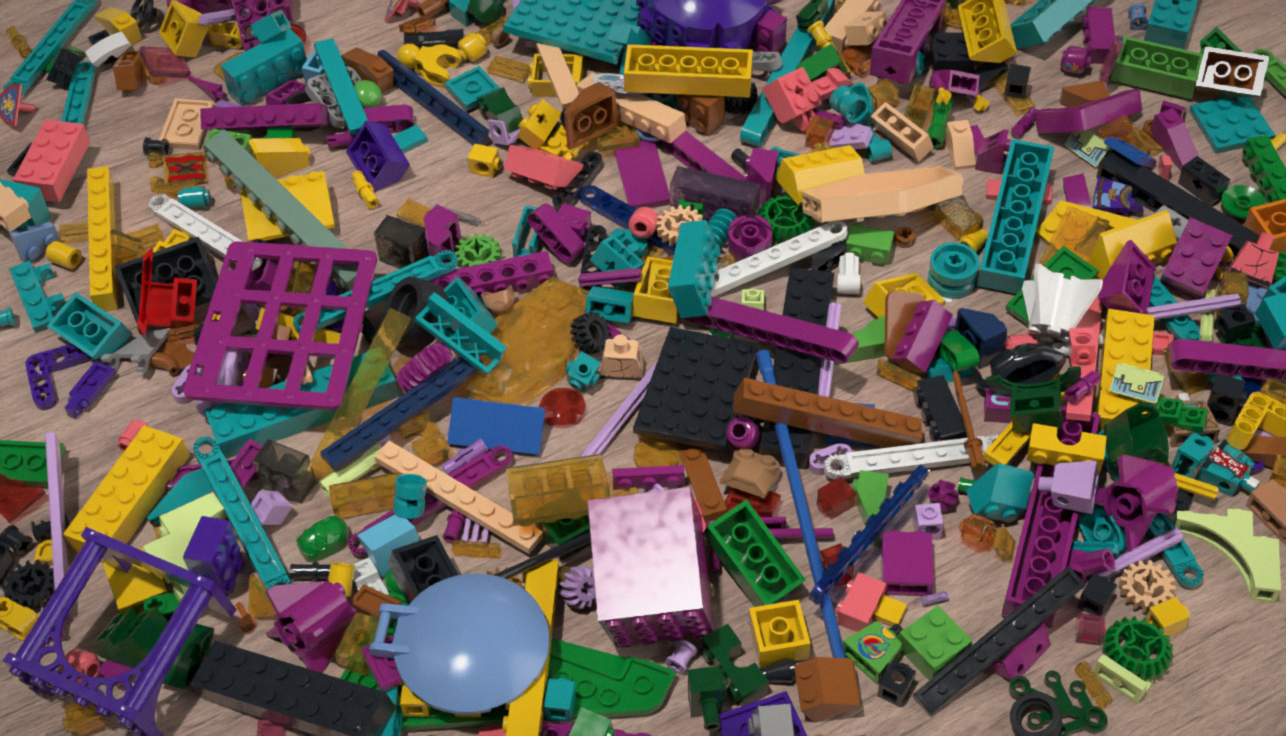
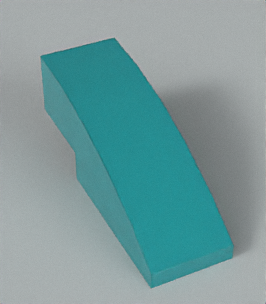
(629, 34)

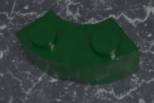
(498, 106)
(190, 657)

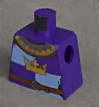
(1115, 198)

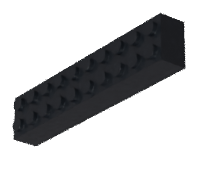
(806, 300)

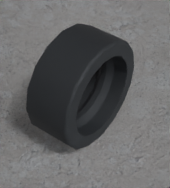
(1032, 700)

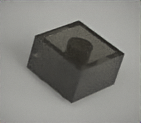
(400, 242)
(284, 471)

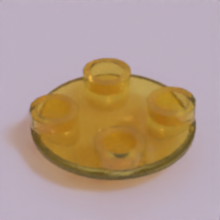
(656, 453)

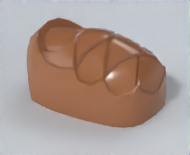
(498, 301)

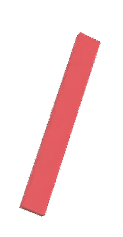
(1082, 408)

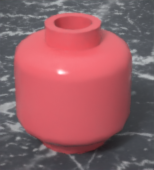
(643, 222)
(83, 662)

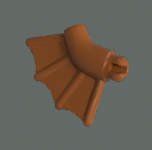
(172, 357)

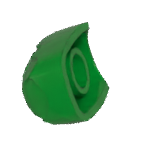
(323, 539)

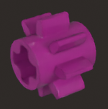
(944, 494)

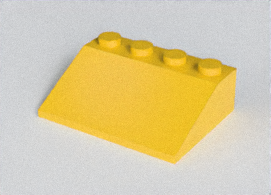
(308, 189)

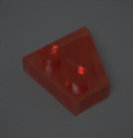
(16, 497)
(763, 506)

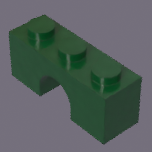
(743, 683)

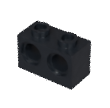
(1225, 398)

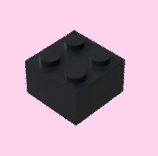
(950, 52)

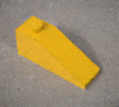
(119, 21)

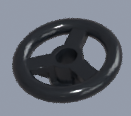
(145, 11)

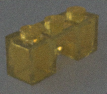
(430, 445)

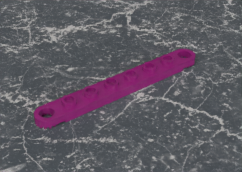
(471, 475)

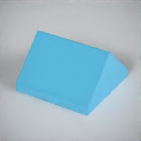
(385, 537)

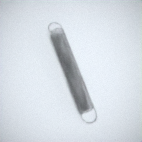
(465, 218)

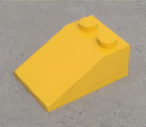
(908, 283)
(652, 294)

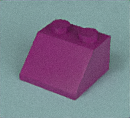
(763, 171)

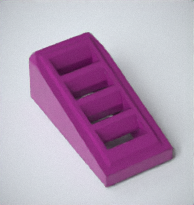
(283, 93)

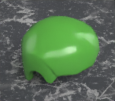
(368, 93)

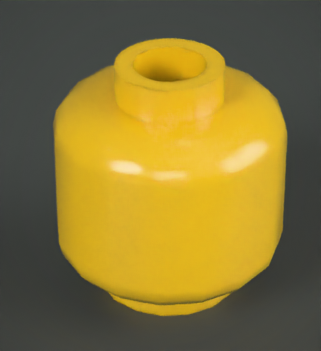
(472, 47)

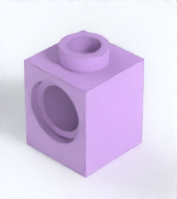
(270, 507)
(928, 519)

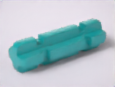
(1091, 546)

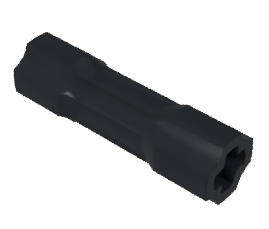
(449, 37)

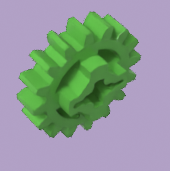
(486, 247)

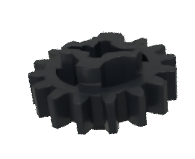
(30, 584)

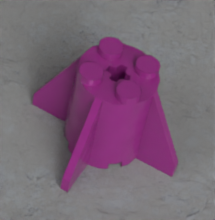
(1138, 496)
(310, 619)

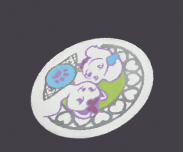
(613, 81)

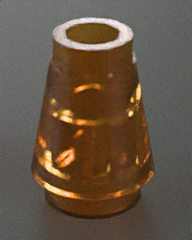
(1118, 127)

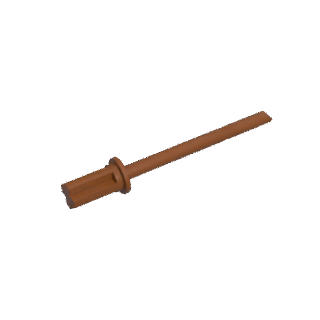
(972, 444)

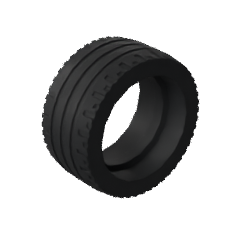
(410, 298)

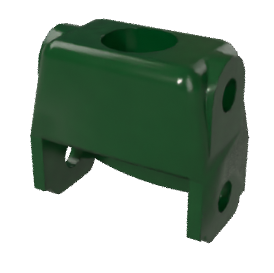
(1137, 435)

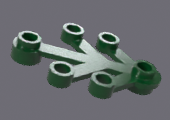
(1064, 704)

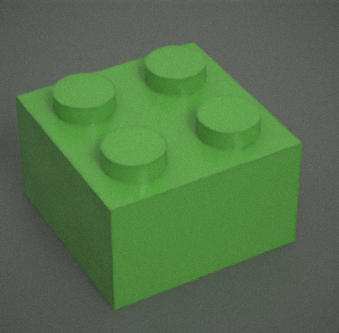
(933, 642)

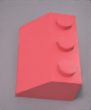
(541, 166)

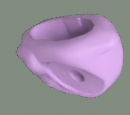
(231, 374)

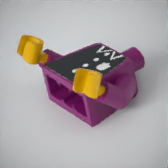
(957, 83)

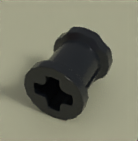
(155, 146)
(20, 543)

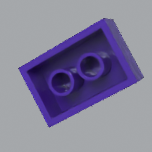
(215, 553)

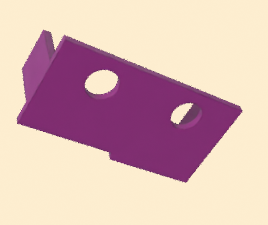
(1024, 654)

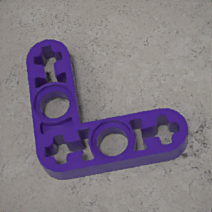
(47, 365)

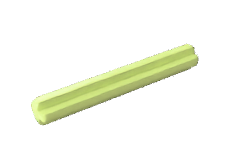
(1207, 319)

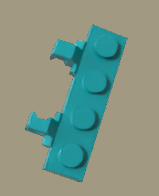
(28, 282)

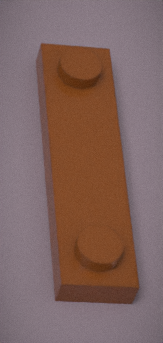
(703, 483)

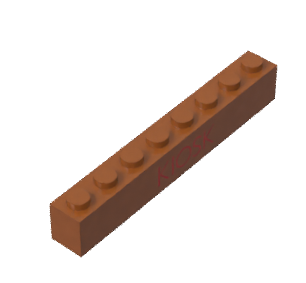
(825, 414)

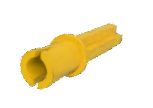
(1196, 487)

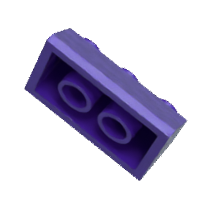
(377, 155)

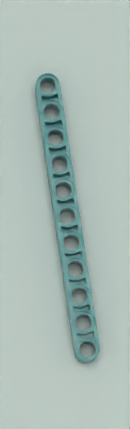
(762, 115)

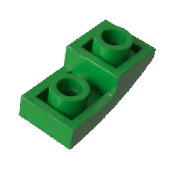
(1183, 417)

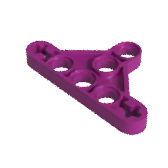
(254, 16)

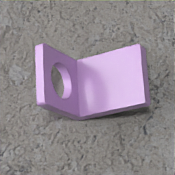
(503, 138)

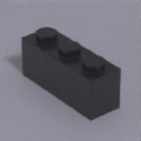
(939, 409)

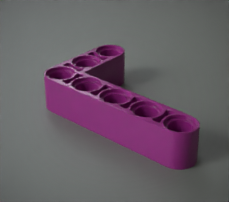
(1089, 114)

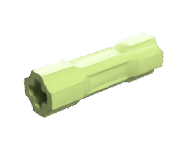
(353, 470)

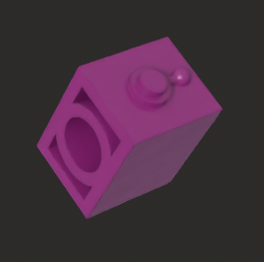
(577, 219)

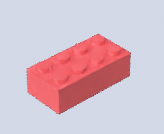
(53, 158)

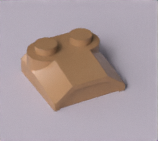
(751, 472)

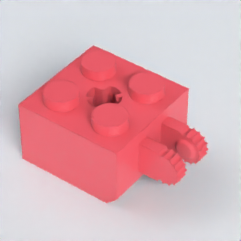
(793, 98)

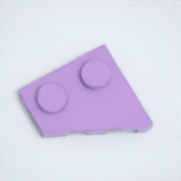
(851, 134)

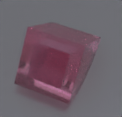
(1089, 629)

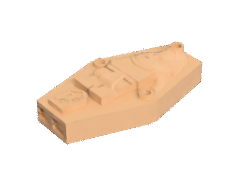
(882, 194)

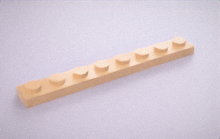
(460, 497)

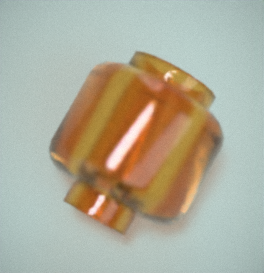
(978, 531)

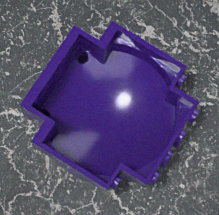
(702, 22)

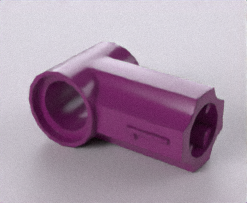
(1090, 563)

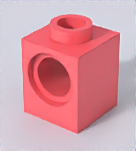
(1081, 345)

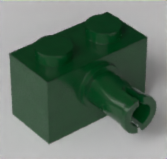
(706, 695)

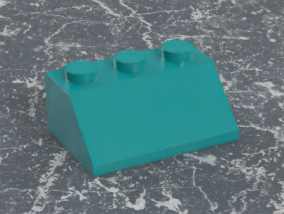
(89, 327)

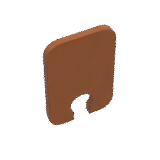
(898, 314)

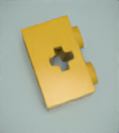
(539, 124)

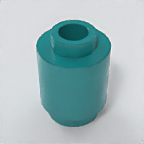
(194, 197)

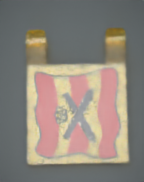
(179, 167)

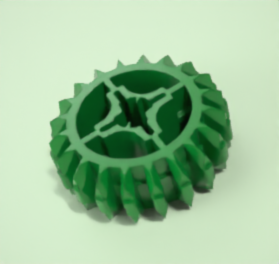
(786, 218)
(1140, 641)

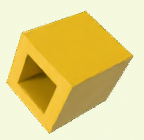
(1169, 615)

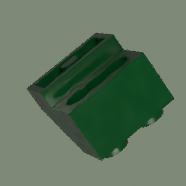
(130, 636)

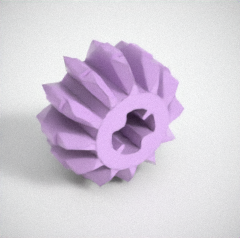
(579, 587)

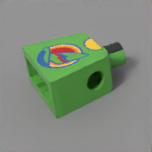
(874, 649)

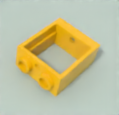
(544, 88)

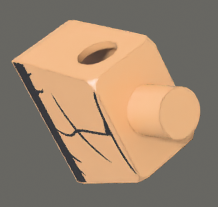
(622, 360)

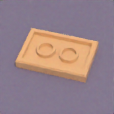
(184, 124)

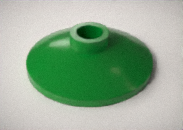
(1240, 198)

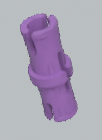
(465, 456)

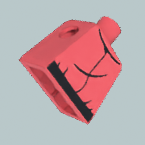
(1256, 260)

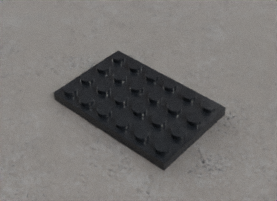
(695, 388)

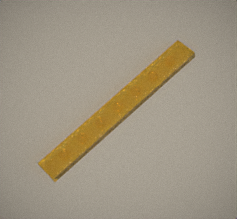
(362, 385)

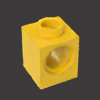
(484, 160)

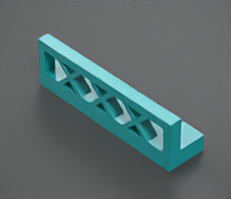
(466, 328)

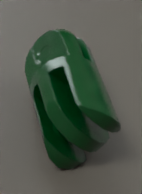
(810, 14)

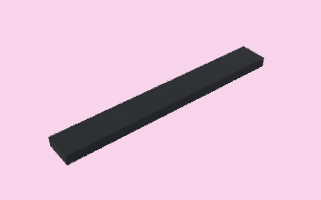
(998, 640)

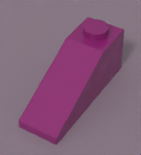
(1173, 137)

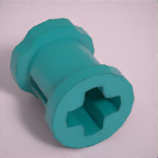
(7, 317)

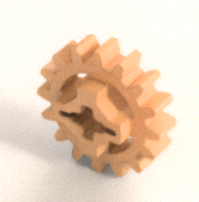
(669, 223)
(1146, 585)

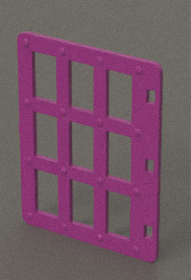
(227, 299)

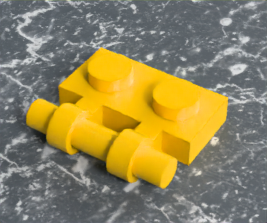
(557, 144)

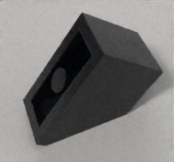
(829, 257)

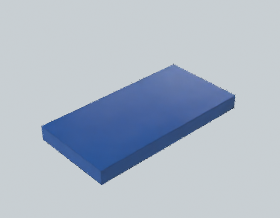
(496, 424)

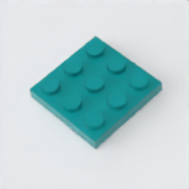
(1230, 122)

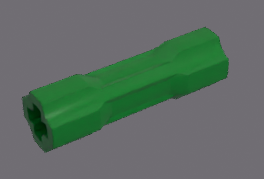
(937, 128)

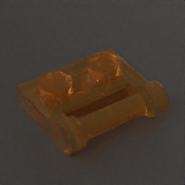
(856, 56)

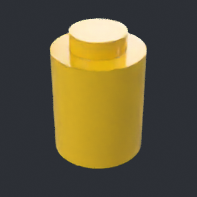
(63, 255)
(343, 574)

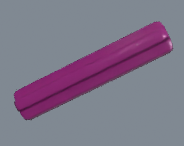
(610, 277)

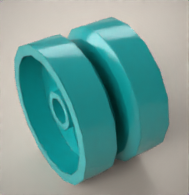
(953, 270)

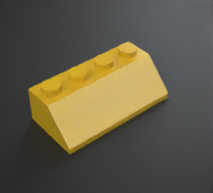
(987, 30)
(817, 169)
(1151, 234)

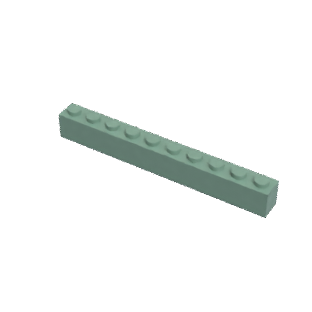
(275, 201)

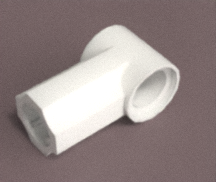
(848, 278)

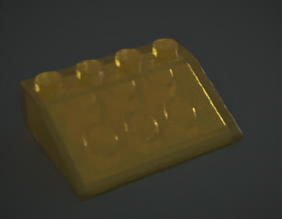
(556, 489)

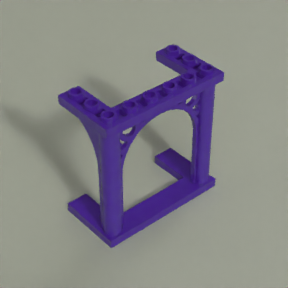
(138, 704)

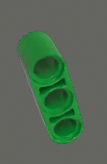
(958, 351)

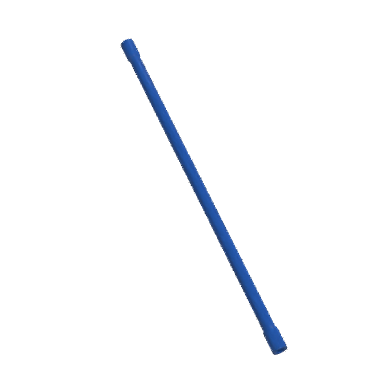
(833, 634)

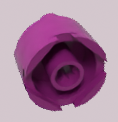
(749, 236)

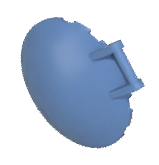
(466, 643)

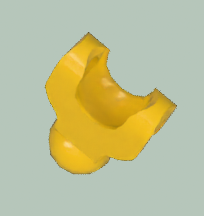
(430, 61)

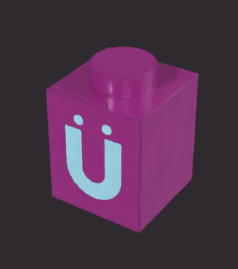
(996, 407)

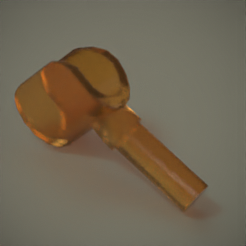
(245, 623)

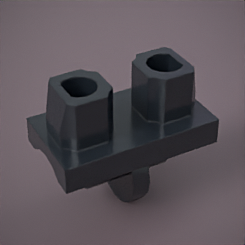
(63, 67)

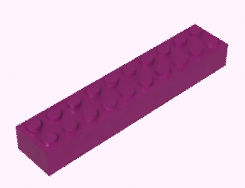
(1045, 531)

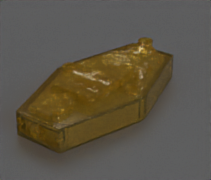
(536, 343)

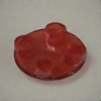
(563, 406)

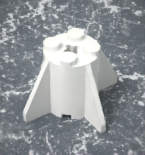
(1057, 303)

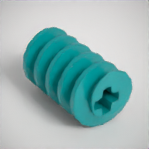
(720, 224)

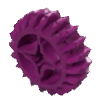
(424, 366)

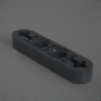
(572, 197)
(590, 245)

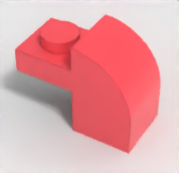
(826, 85)

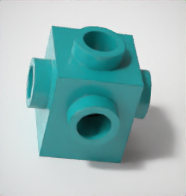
(583, 371)

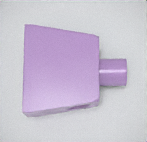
(1073, 485)

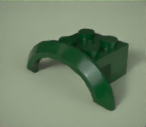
(1035, 402)

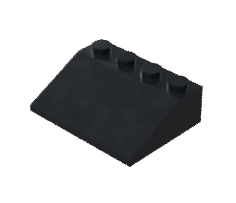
(181, 260)

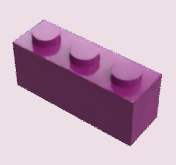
(1098, 32)
(922, 336)

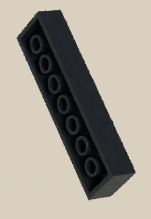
(291, 694)

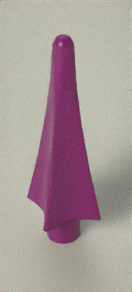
(213, 90)

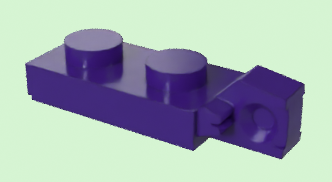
(88, 388)

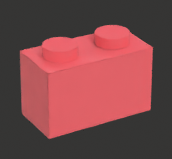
(861, 602)

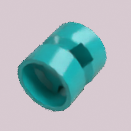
(848, 104)
(409, 496)

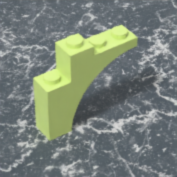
(177, 531)
(1233, 536)

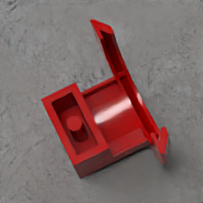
(163, 303)

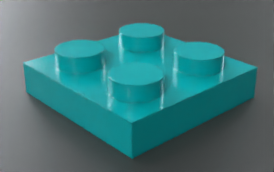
(469, 86)

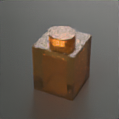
(819, 131)

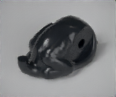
(1025, 364)

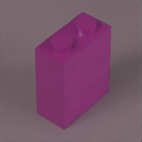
(907, 563)

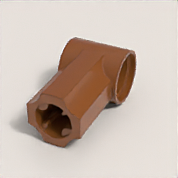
(432, 7)

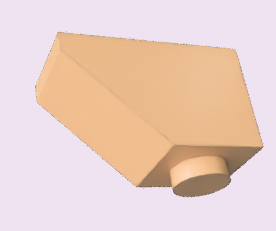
(960, 144)

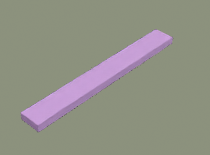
(56, 504)

